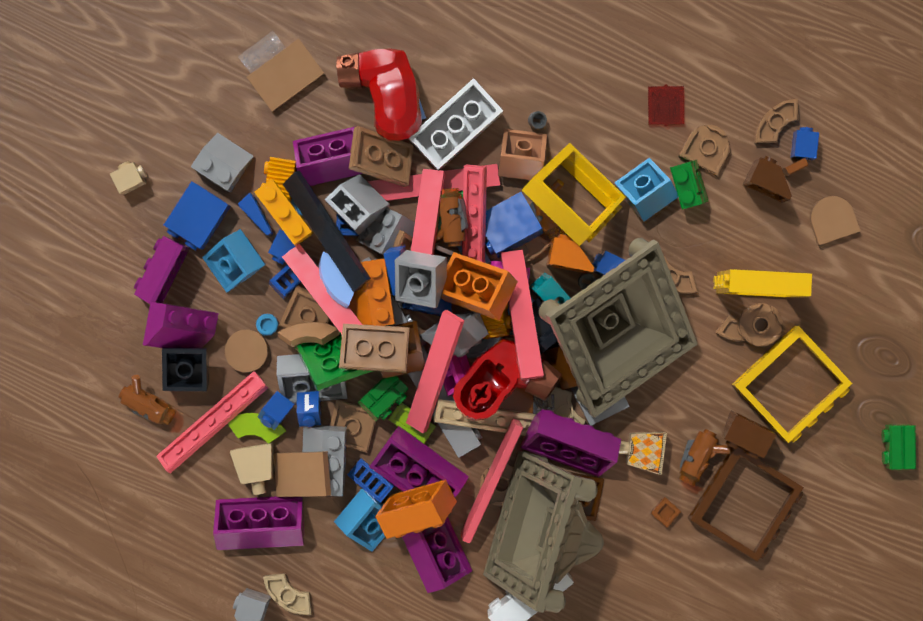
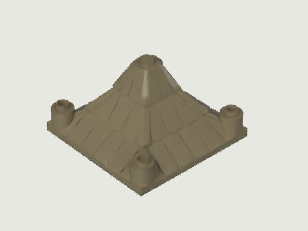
(621, 327)
(541, 532)

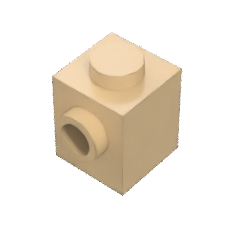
(128, 177)

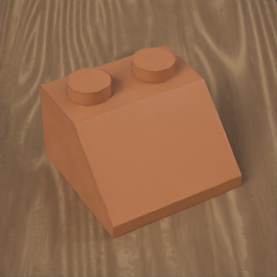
(522, 154)

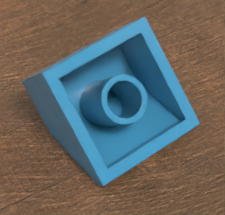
(647, 189)
(233, 260)
(359, 520)

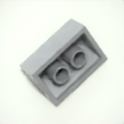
(295, 378)
(334, 441)

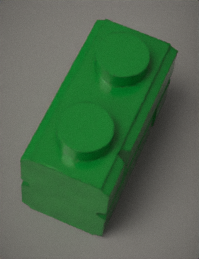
(689, 184)
(383, 396)
(899, 446)

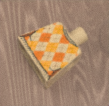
(645, 450)

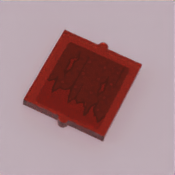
(666, 105)

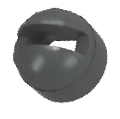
(537, 115)
(585, 276)

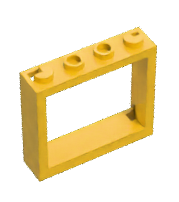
(591, 179)
(763, 283)
(772, 354)

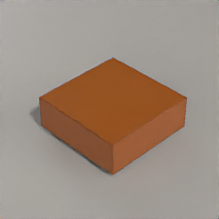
(795, 167)
(665, 512)

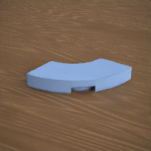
(334, 281)

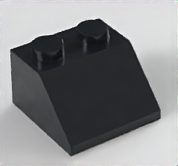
(185, 369)

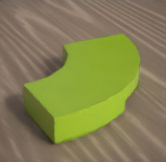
(250, 424)

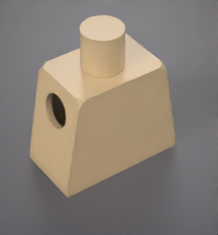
(254, 465)

